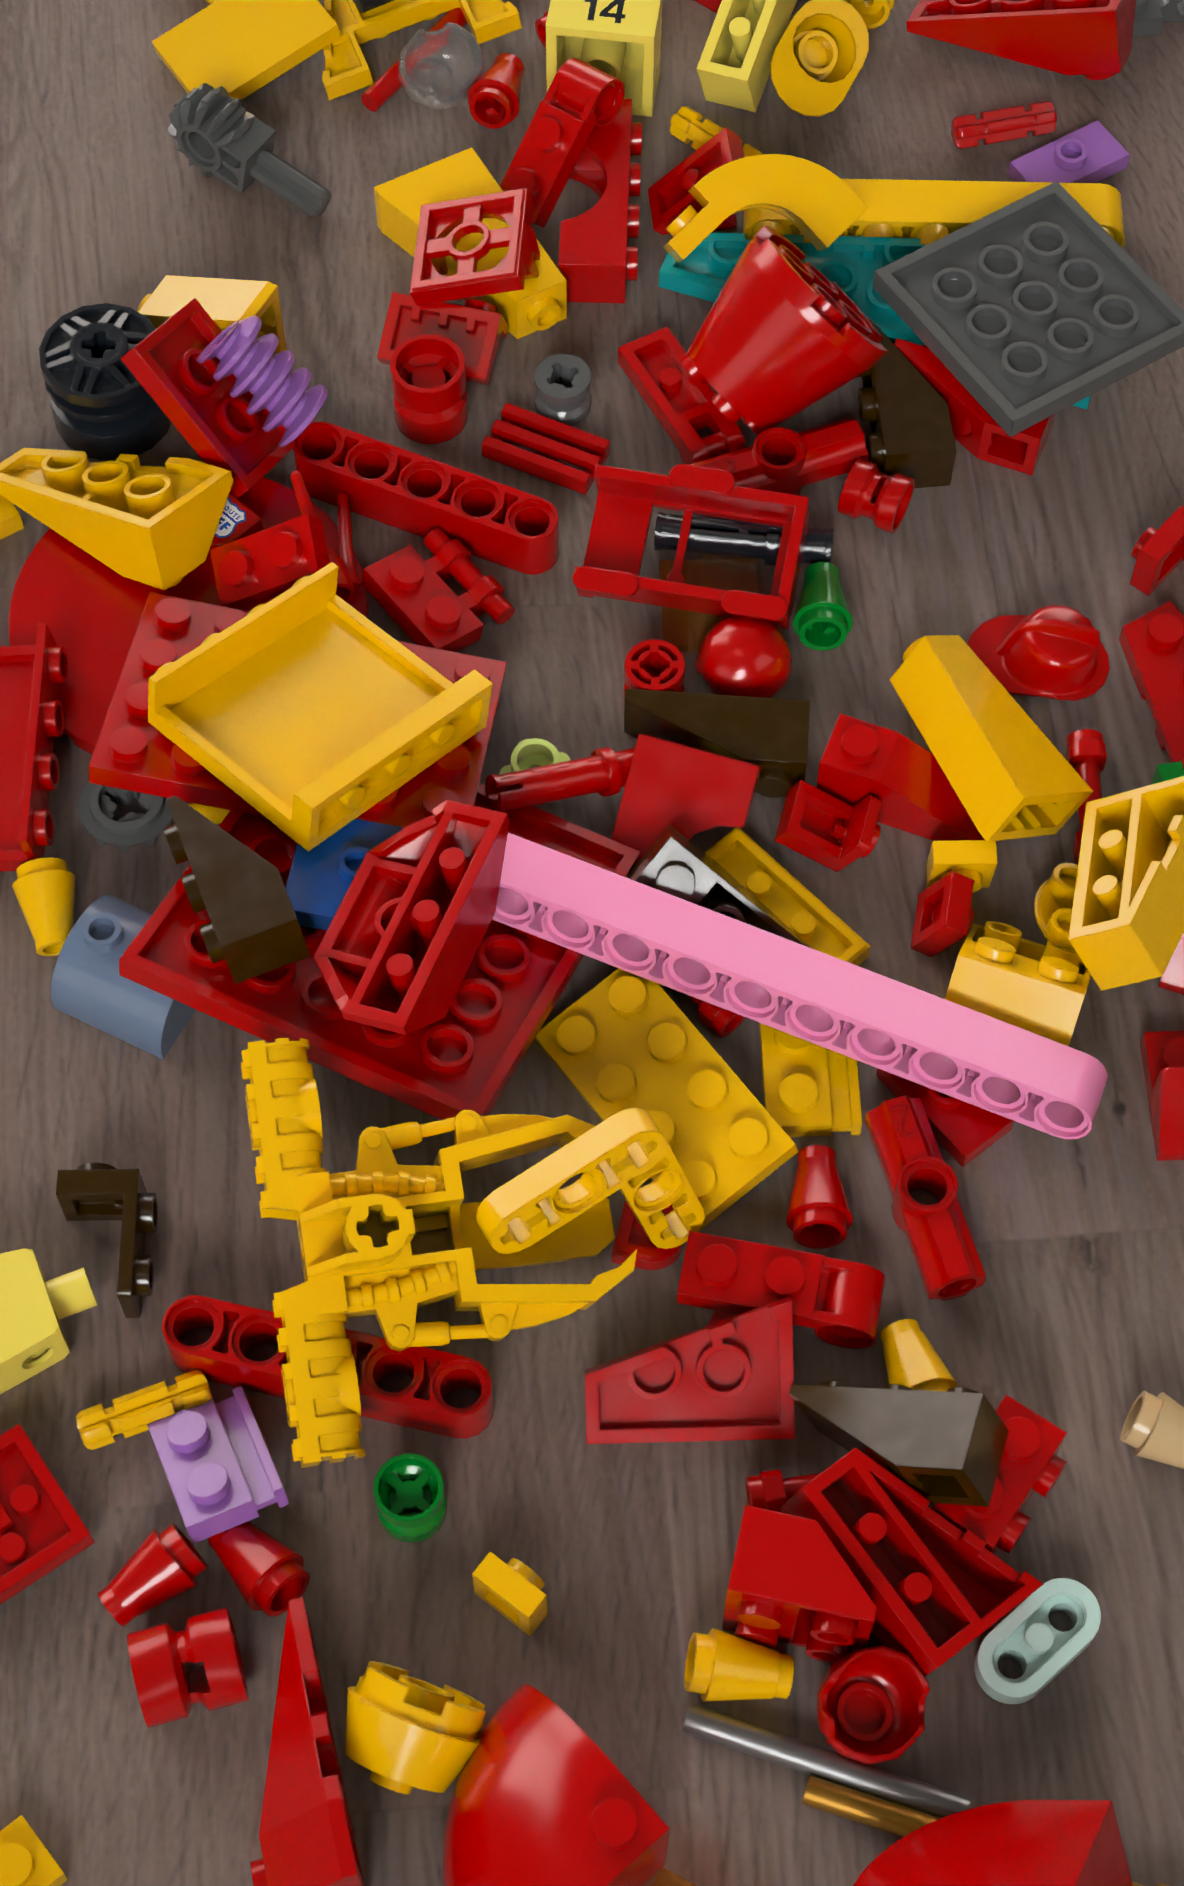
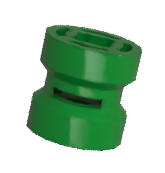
(410, 1483)

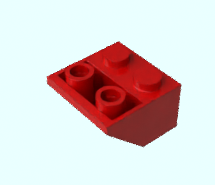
(795, 1588)

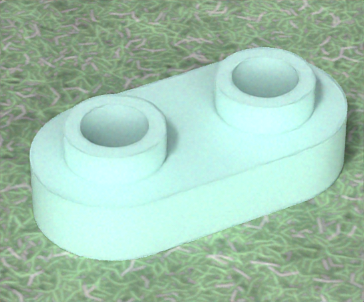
(1035, 1642)

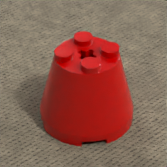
(779, 336)

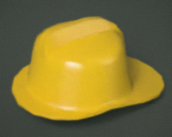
(819, 56)

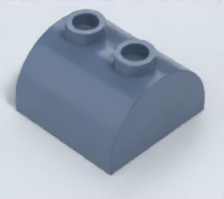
(90, 987)

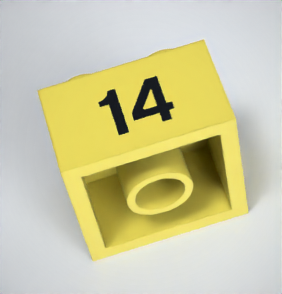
(612, 37)

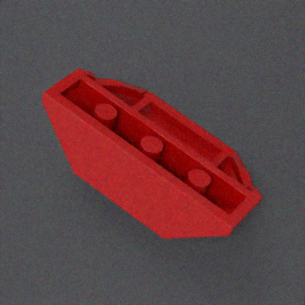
(415, 918)

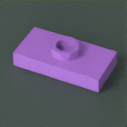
(1075, 158)

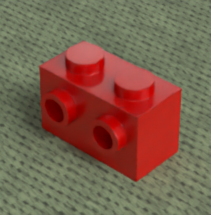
(1026, 1467)

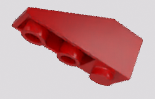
(972, 423)

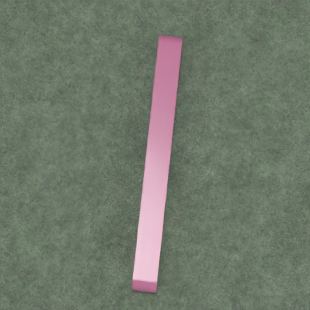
(799, 990)

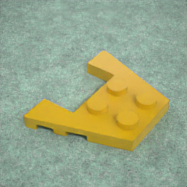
(344, 61)

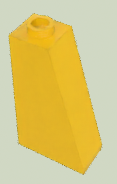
(458, 177)
(986, 743)

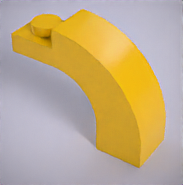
(785, 184)

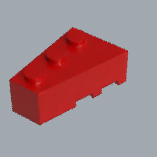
(921, 1571)

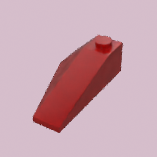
(305, 1807)

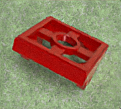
(466, 217)

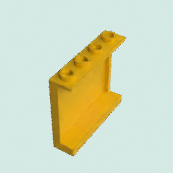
(312, 709)

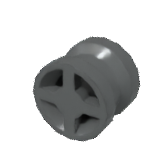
(553, 399)

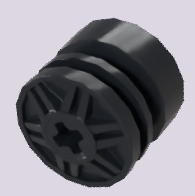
(91, 390)

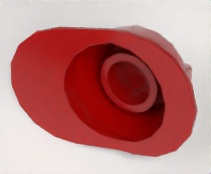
(1043, 654)

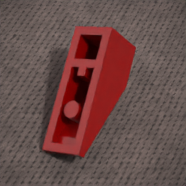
(903, 775)

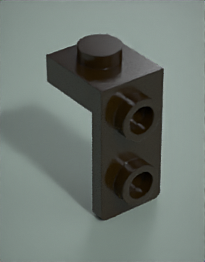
(110, 1193)

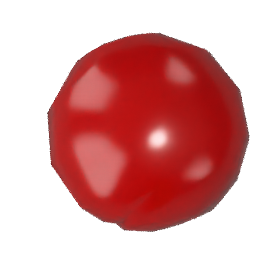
(744, 658)
(872, 1704)

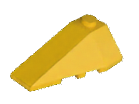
(127, 515)

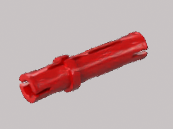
(601, 773)

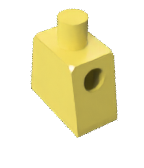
(32, 1314)

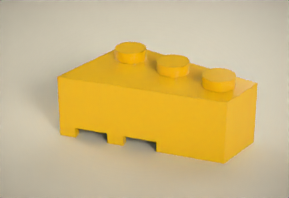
(1130, 884)

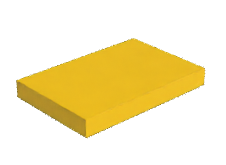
(245, 43)

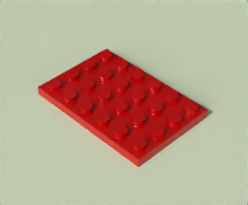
(145, 761)

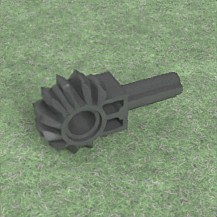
(238, 148)

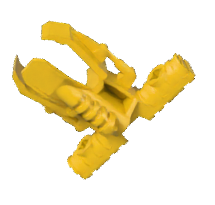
(393, 1240)

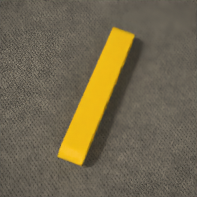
(941, 207)

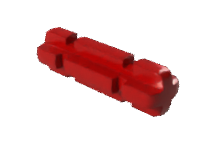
(1003, 124)

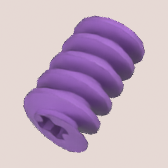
(266, 377)

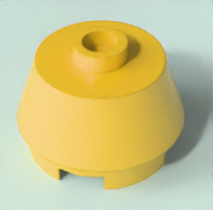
(410, 1729)

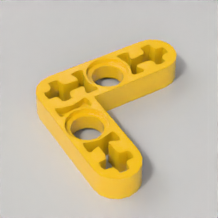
(612, 1157)

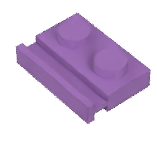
(217, 1465)

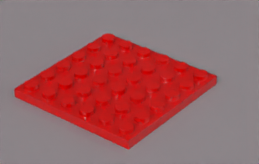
(437, 1069)

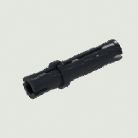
(738, 538)

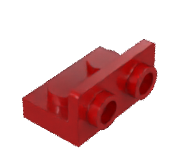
(472, 327)

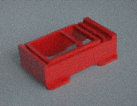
(623, 525)

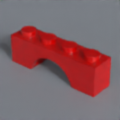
(595, 244)

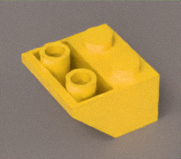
(1019, 981)

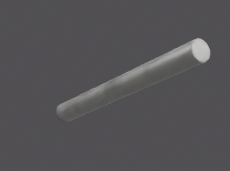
(821, 1762)

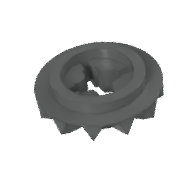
(102, 820)

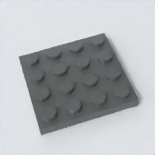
(1033, 307)

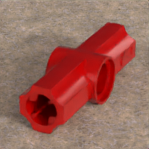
(789, 459)
(936, 1231)

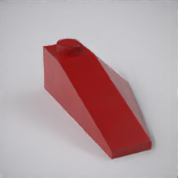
(1053, 35)

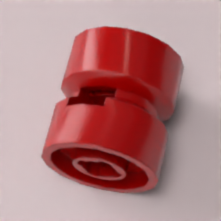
(429, 389)
(161, 1672)

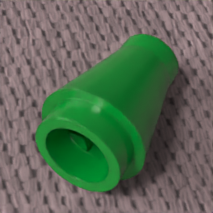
(822, 610)

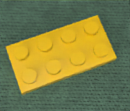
(638, 1050)

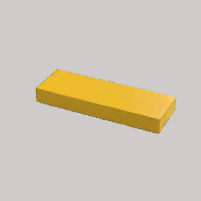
(788, 898)

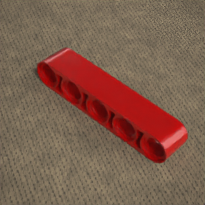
(428, 495)
(418, 1406)

